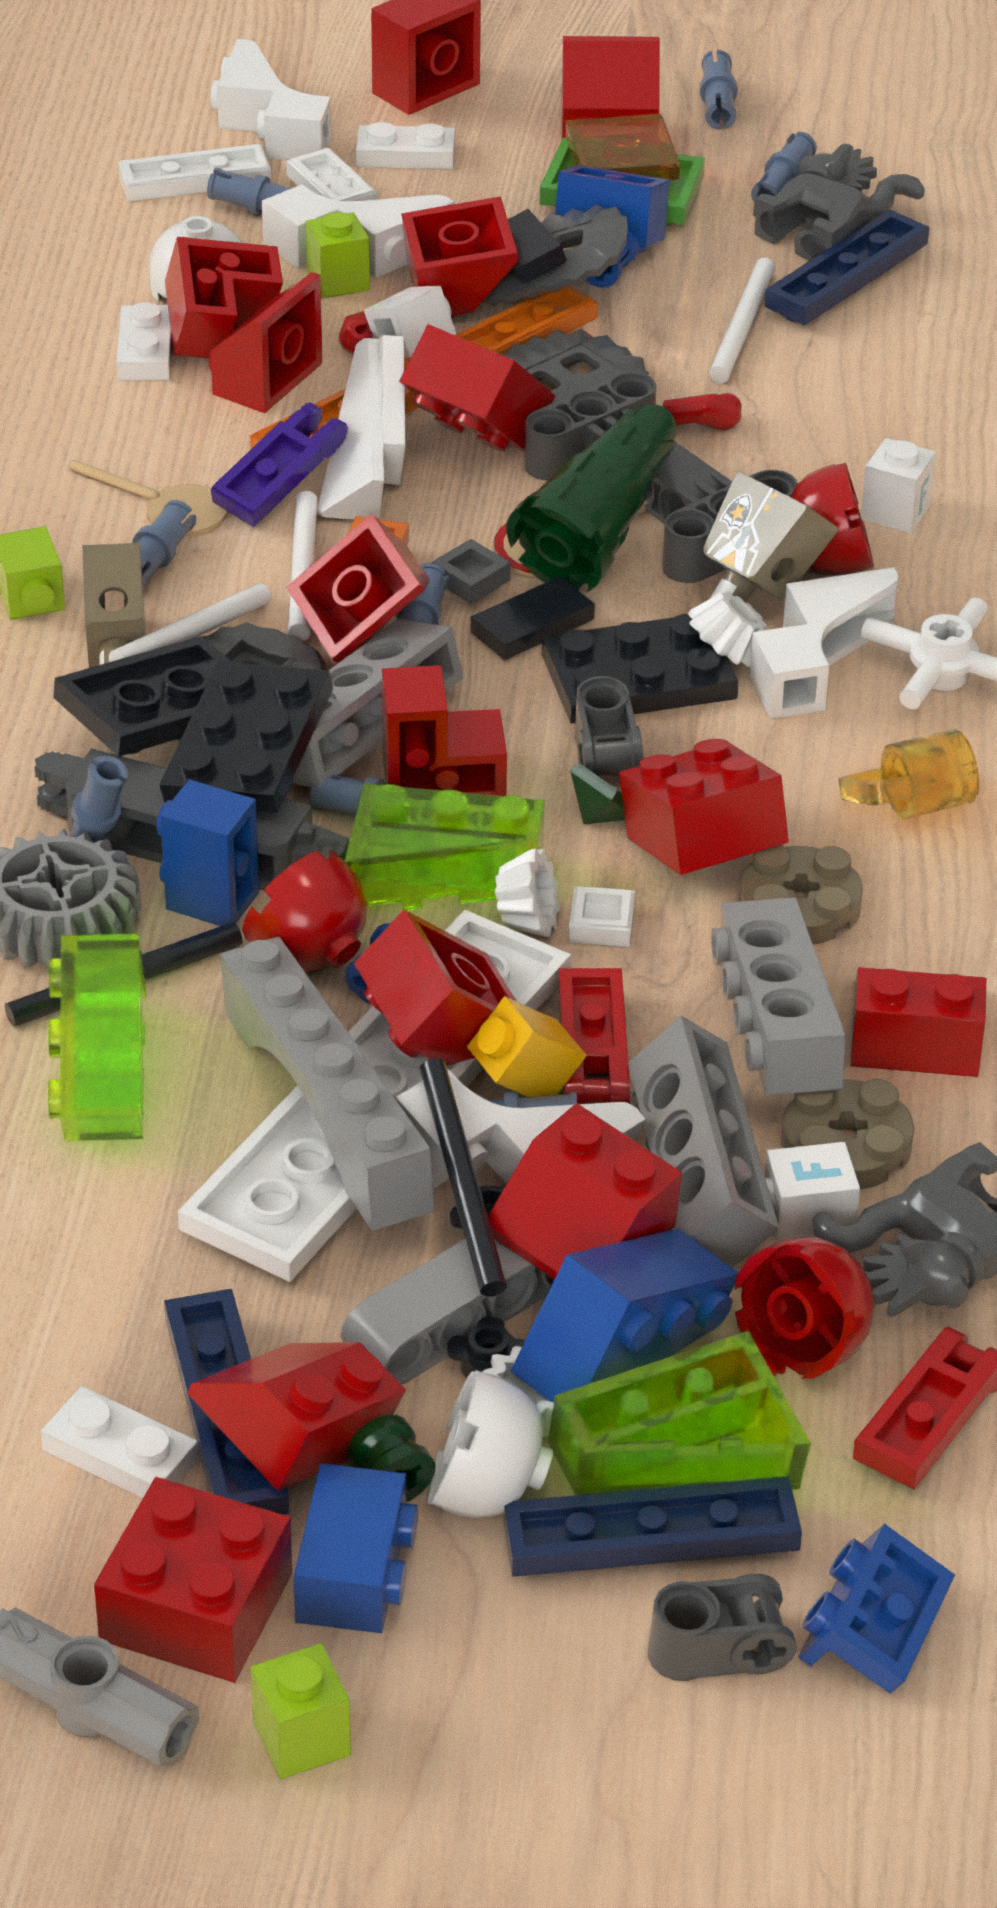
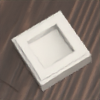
(601, 916)

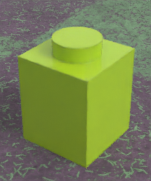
(339, 253)
(30, 573)
(301, 1710)

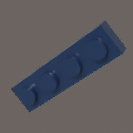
(846, 267)
(205, 1341)
(651, 1526)

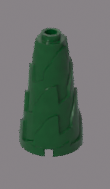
(587, 505)

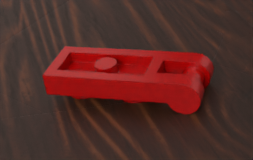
(595, 1018)
(928, 1408)

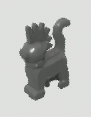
(829, 200)
(947, 1229)

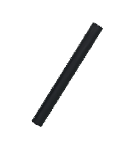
(154, 962)
(463, 1178)

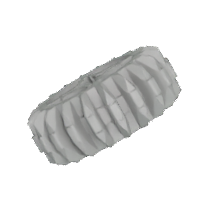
(63, 889)

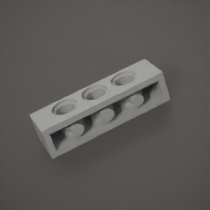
(354, 710)
(779, 996)
(703, 1130)

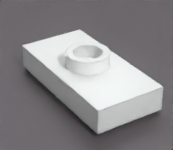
(329, 176)

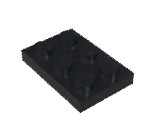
(655, 659)
(142, 696)
(250, 731)

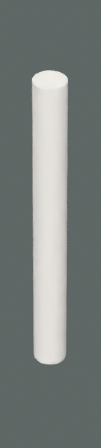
(742, 321)
(302, 556)
(198, 622)

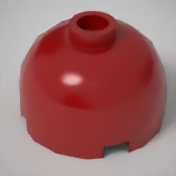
(833, 496)
(314, 910)
(805, 1304)

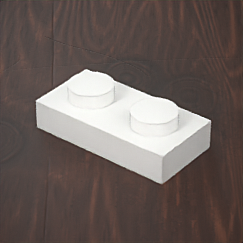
(405, 146)
(144, 342)
(117, 1443)

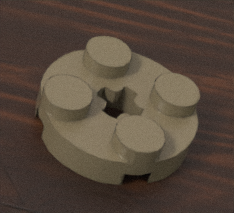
(822, 873)
(868, 1108)

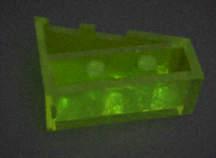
(438, 842)
(98, 1037)
(680, 1423)

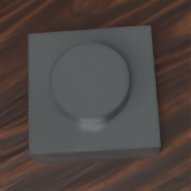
(474, 570)

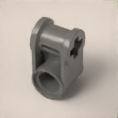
(606, 727)
(717, 1626)

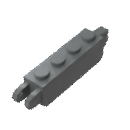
(280, 836)

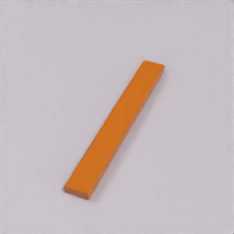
(515, 325)

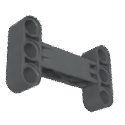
(682, 495)

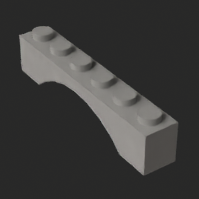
(367, 1131)

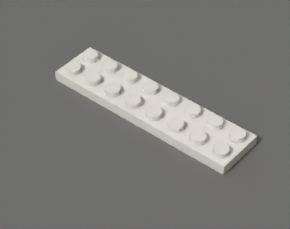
(281, 1186)

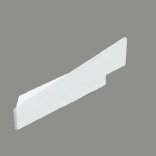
(376, 432)

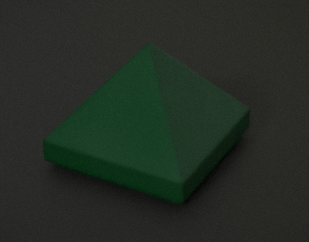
(596, 798)

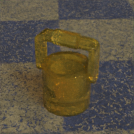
(918, 776)

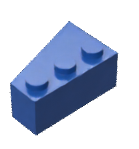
(623, 1310)

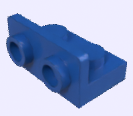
(877, 1607)

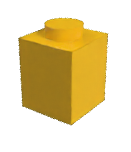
(526, 1050)

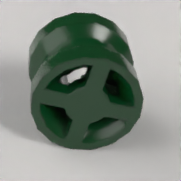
(391, 1446)

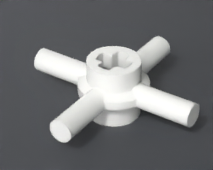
(940, 651)

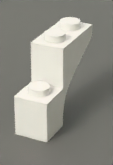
(256, 101)
(286, 225)
(818, 629)
(500, 1132)

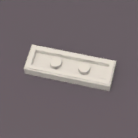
(187, 171)

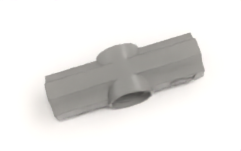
(93, 1690)

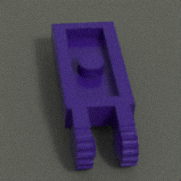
(277, 464)

